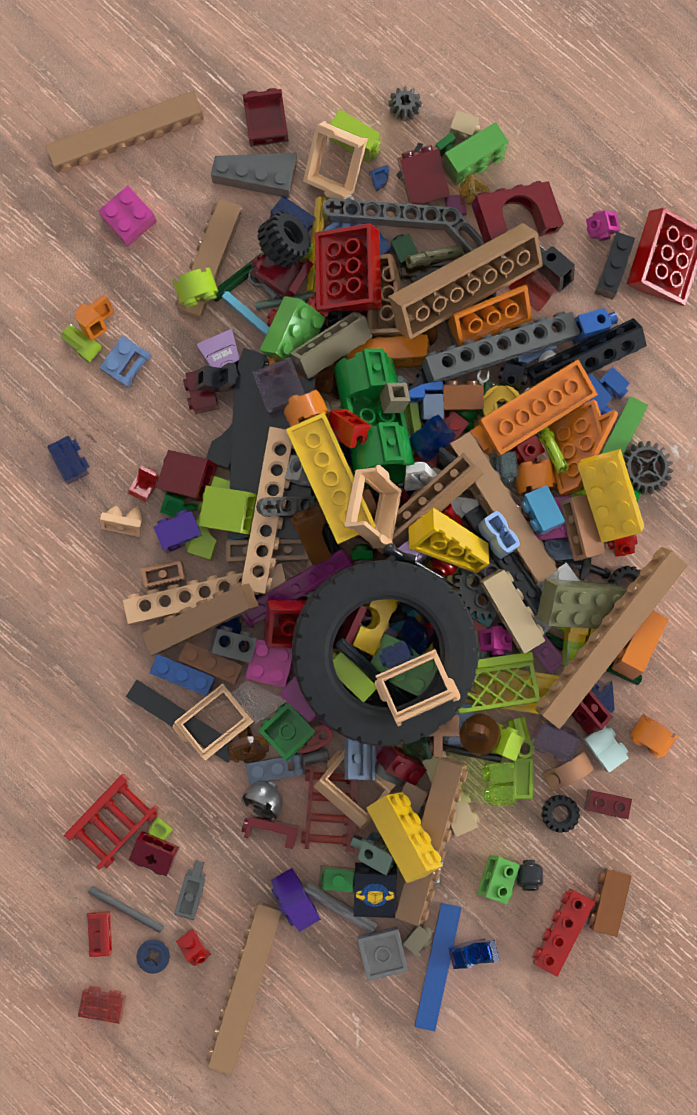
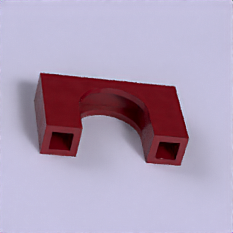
(536, 198)

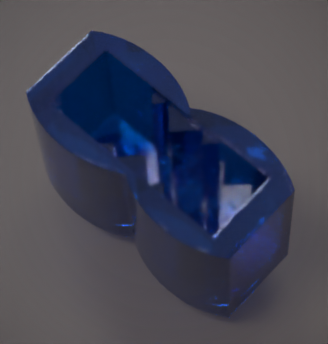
(431, 438)

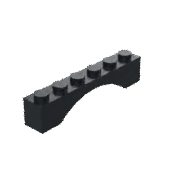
(221, 447)

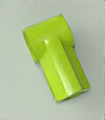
(84, 347)
(520, 725)

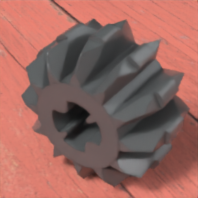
(401, 97)

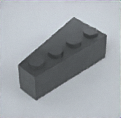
(256, 172)

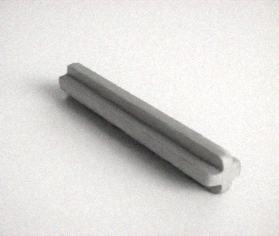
(339, 907)

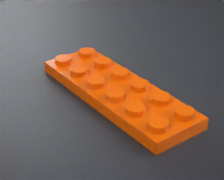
(537, 407)

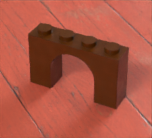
(310, 524)

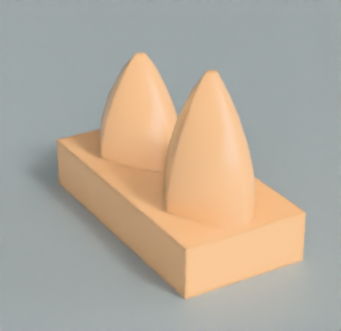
(129, 525)

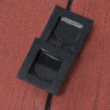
(444, 458)

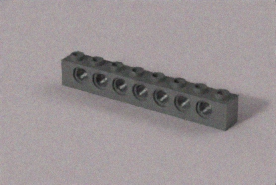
(564, 323)

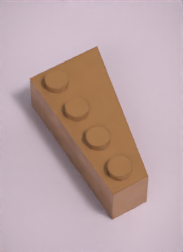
(382, 321)

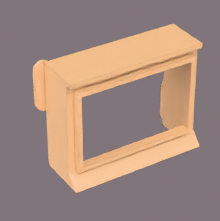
(333, 188)
(386, 509)
(451, 693)
(185, 736)
(340, 799)

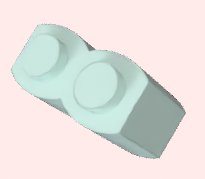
(606, 748)

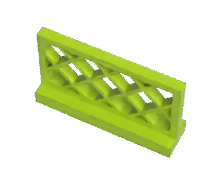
(504, 663)

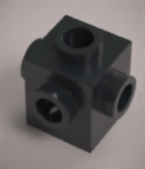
(513, 374)

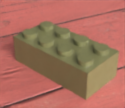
(577, 603)

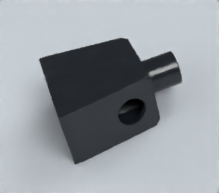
(556, 268)

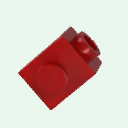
(143, 483)
(193, 948)

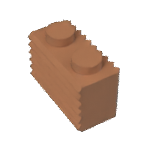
(163, 574)

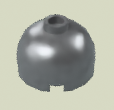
(264, 798)

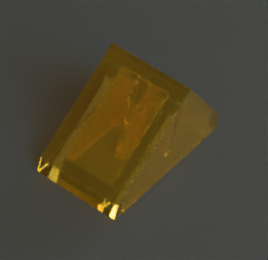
(470, 188)

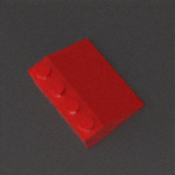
(665, 257)
(348, 269)

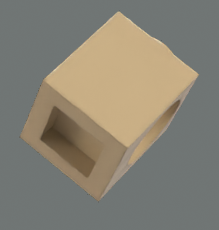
(464, 125)

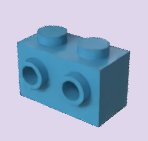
(542, 510)

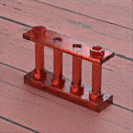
(347, 838)

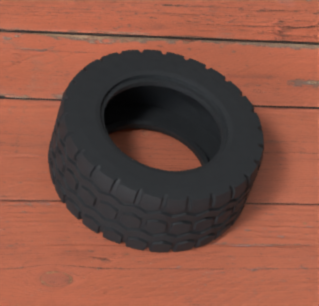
(328, 608)

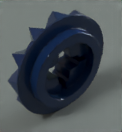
(144, 952)

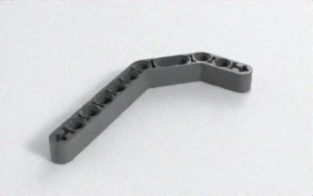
(400, 211)

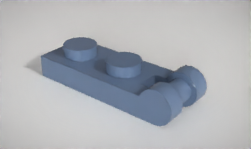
(274, 769)

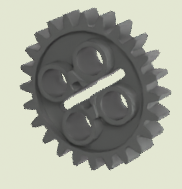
(470, 594)

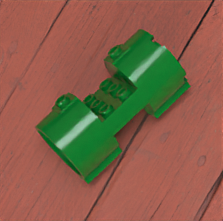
(359, 387)

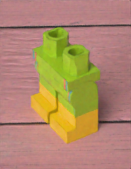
(574, 640)

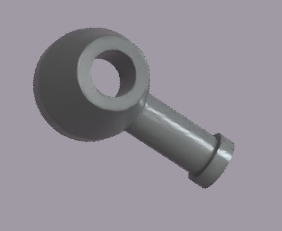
(273, 295)

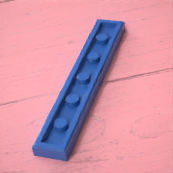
(437, 967)

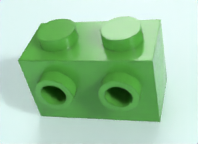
(498, 879)

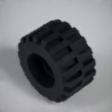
(284, 239)

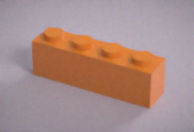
(403, 350)

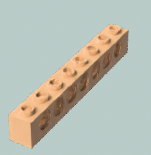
(275, 438)
(133, 604)

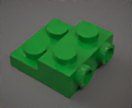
(286, 731)

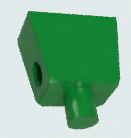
(337, 878)

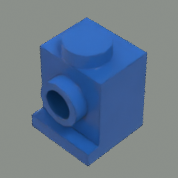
(614, 383)

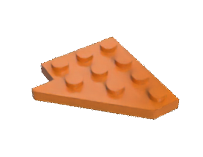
(580, 436)

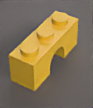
(368, 638)

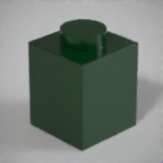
(402, 247)

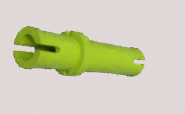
(546, 438)

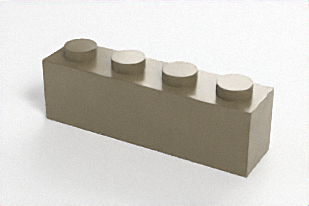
(331, 345)

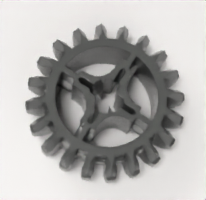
(653, 473)

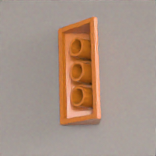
(491, 316)

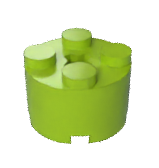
(195, 287)

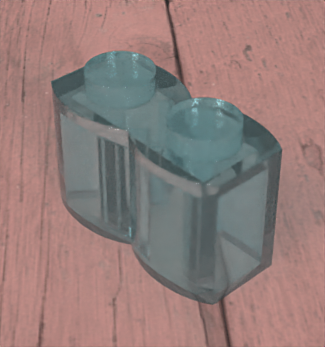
(506, 466)

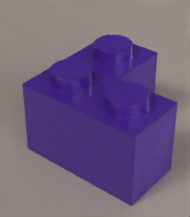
(177, 531)
(294, 900)

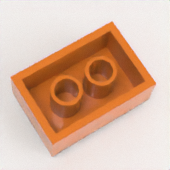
(639, 649)

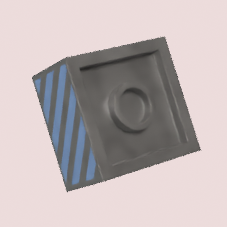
(382, 953)

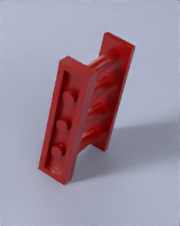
(91, 816)

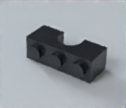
(615, 265)

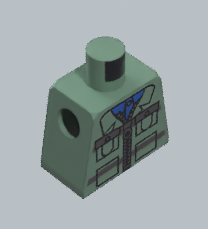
(374, 852)

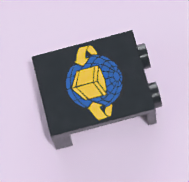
(374, 892)

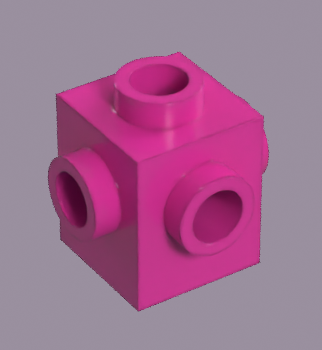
(602, 225)
(495, 640)

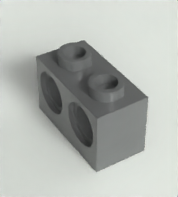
(231, 648)

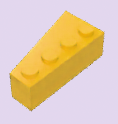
(448, 541)

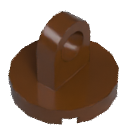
(480, 734)
(248, 747)

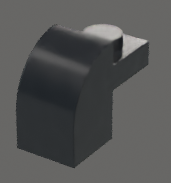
(217, 379)

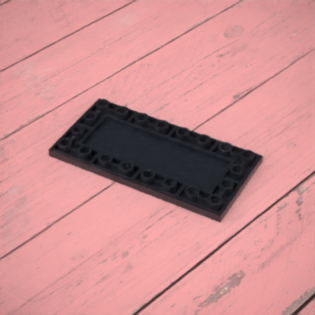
(248, 447)

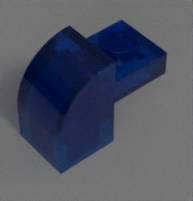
(473, 953)

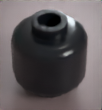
(530, 876)

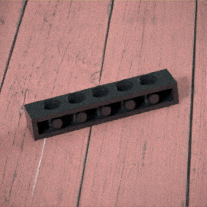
(594, 352)

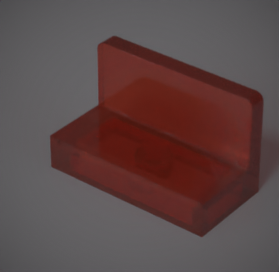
(538, 289)

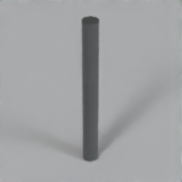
(126, 909)

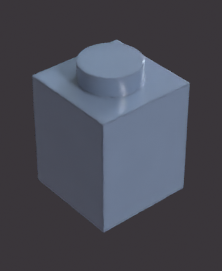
(431, 406)

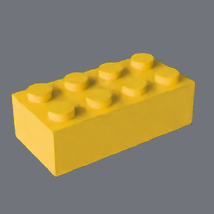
(611, 495)
(405, 836)

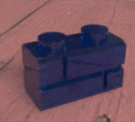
(68, 459)
(396, 655)

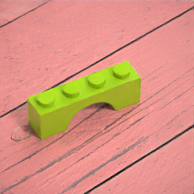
(206, 545)

